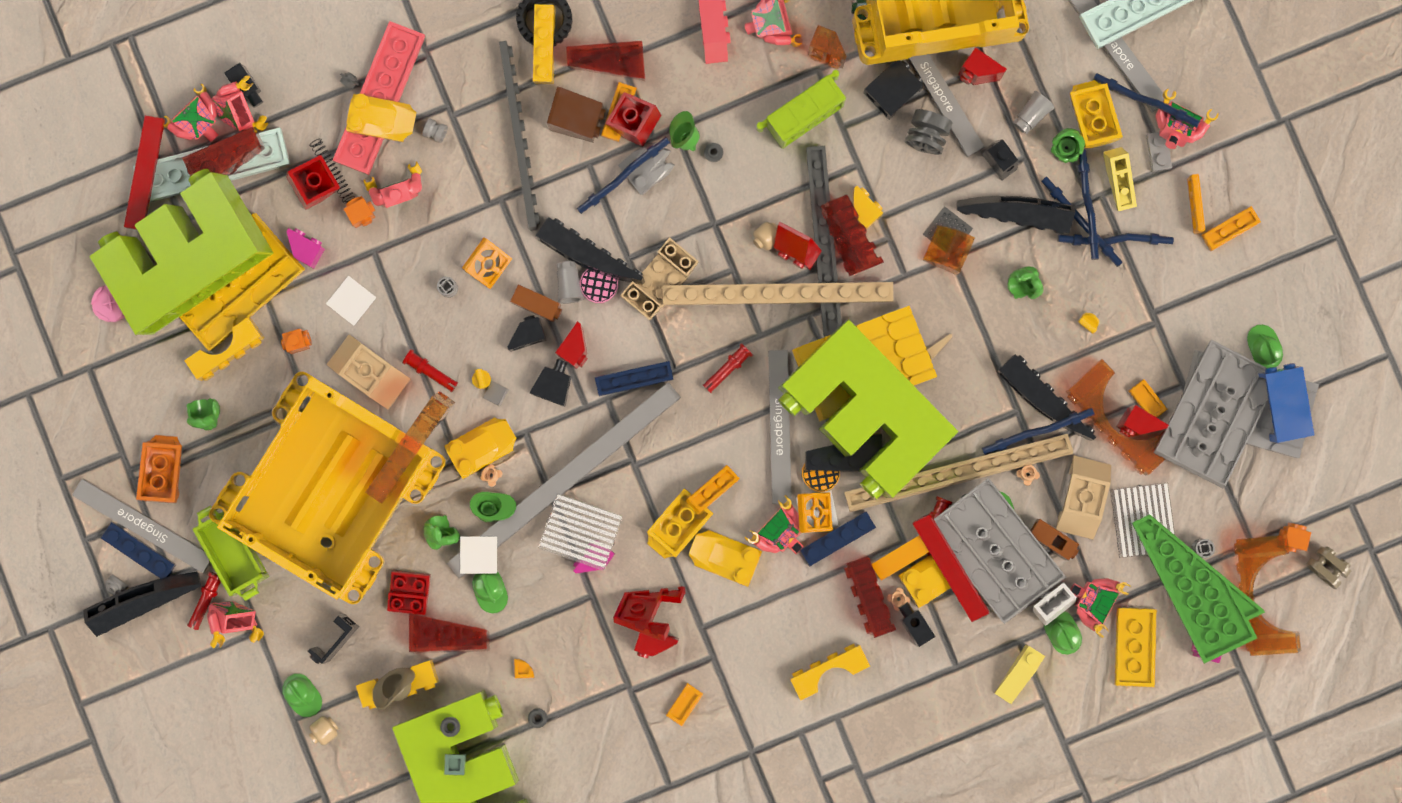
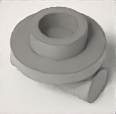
(115, 585)

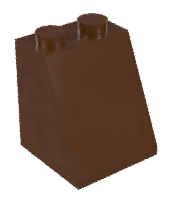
(575, 115)

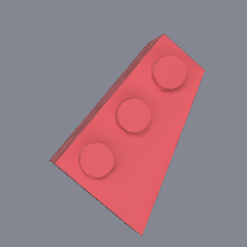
(713, 30)

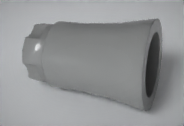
(1033, 112)
(568, 283)

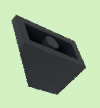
(527, 334)

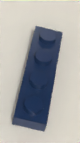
(634, 378)
(838, 538)
(138, 551)

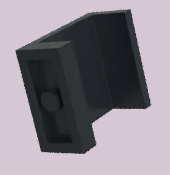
(893, 88)
(346, 625)

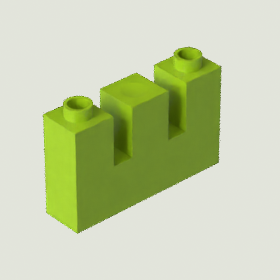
(187, 264)
(878, 399)
(426, 746)

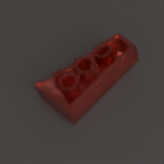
(613, 59)
(226, 154)
(850, 236)
(869, 597)
(441, 636)

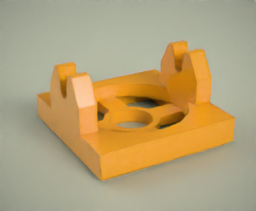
(490, 280)
(825, 500)

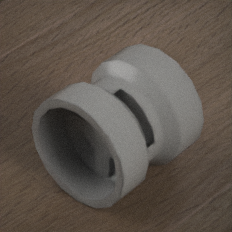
(435, 130)
(449, 289)
(1199, 547)

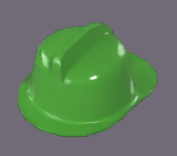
(684, 132)
(1265, 346)
(492, 506)
(490, 591)
(1064, 634)
(302, 695)

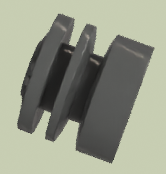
(928, 131)

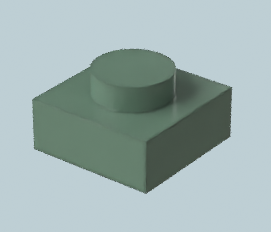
(455, 764)

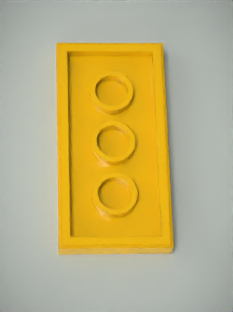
(1135, 647)

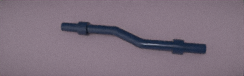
(1180, 115)
(1056, 193)
(594, 199)
(1093, 239)
(1153, 239)
(1073, 418)

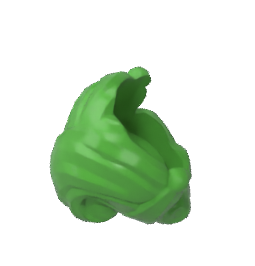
(1071, 138)
(1025, 282)
(203, 413)
(439, 533)

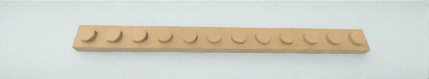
(778, 293)
(968, 470)

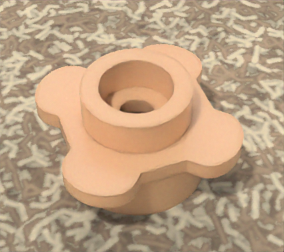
(485, 476)
(1028, 479)
(893, 598)

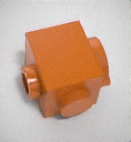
(360, 212)
(296, 341)
(1297, 537)

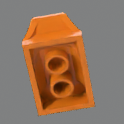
(159, 470)

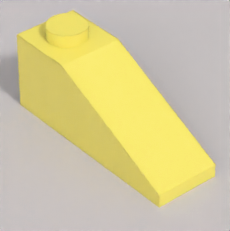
(1120, 178)
(1019, 673)

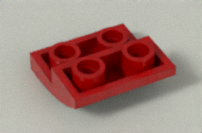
(408, 592)

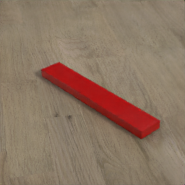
(144, 171)
(950, 567)

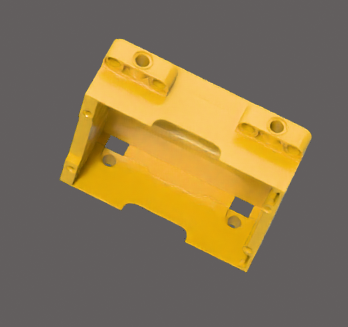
(923, 27)
(316, 487)

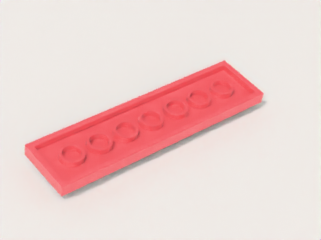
(384, 81)

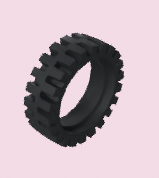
(563, 31)

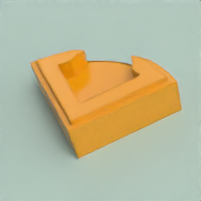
(522, 669)

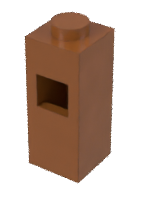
(536, 303)
(1054, 540)

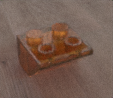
(827, 48)
(948, 249)

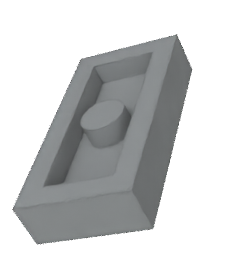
(1158, 153)

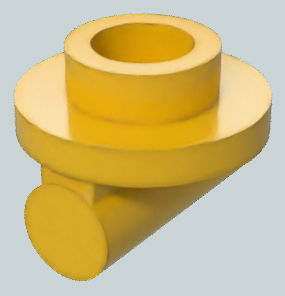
(1089, 322)
(481, 379)

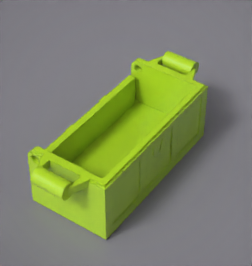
(805, 111)
(231, 559)

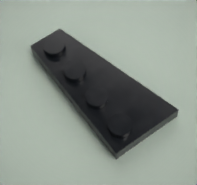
(832, 460)

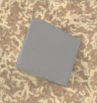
(495, 393)

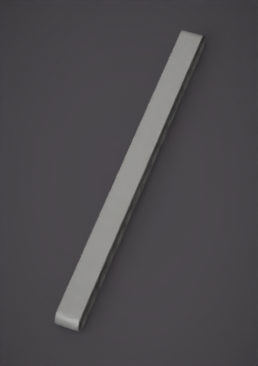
(579, 468)

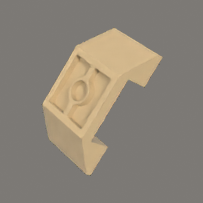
(669, 267)
(368, 372)
(1085, 497)

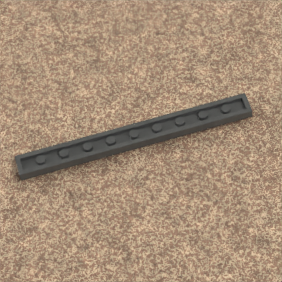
(520, 143)
(826, 260)

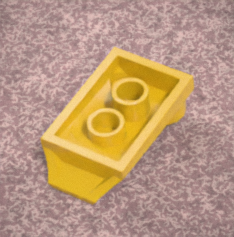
(1095, 114)
(380, 118)
(481, 446)
(676, 526)
(724, 557)
(924, 581)

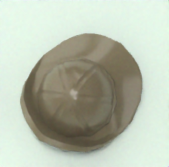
(393, 687)

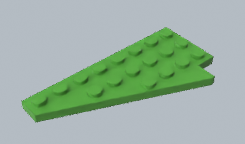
(1206, 601)

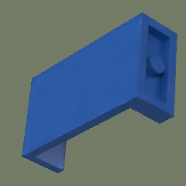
(1288, 403)

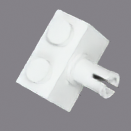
(1054, 603)

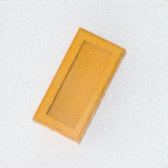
(1147, 398)
(684, 704)

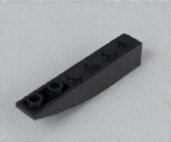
(1021, 210)
(584, 252)
(1040, 395)
(138, 601)

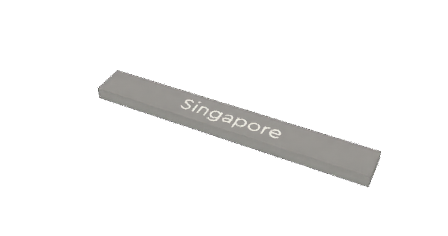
(1126, 60)
(947, 103)
(779, 428)
(142, 525)

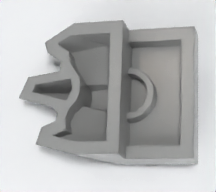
(649, 172)

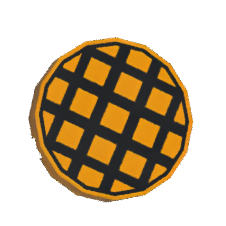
(820, 480)

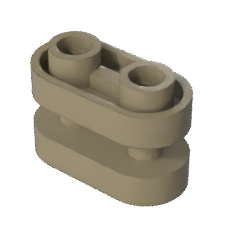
(1327, 556)

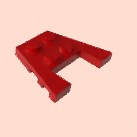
(640, 607)

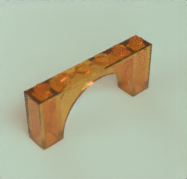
(1089, 393)
(416, 436)
(1252, 556)

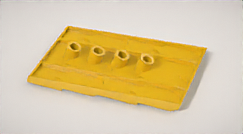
(243, 297)
(896, 338)

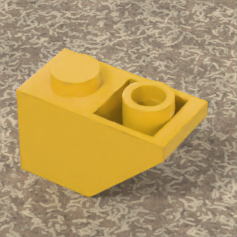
(867, 210)

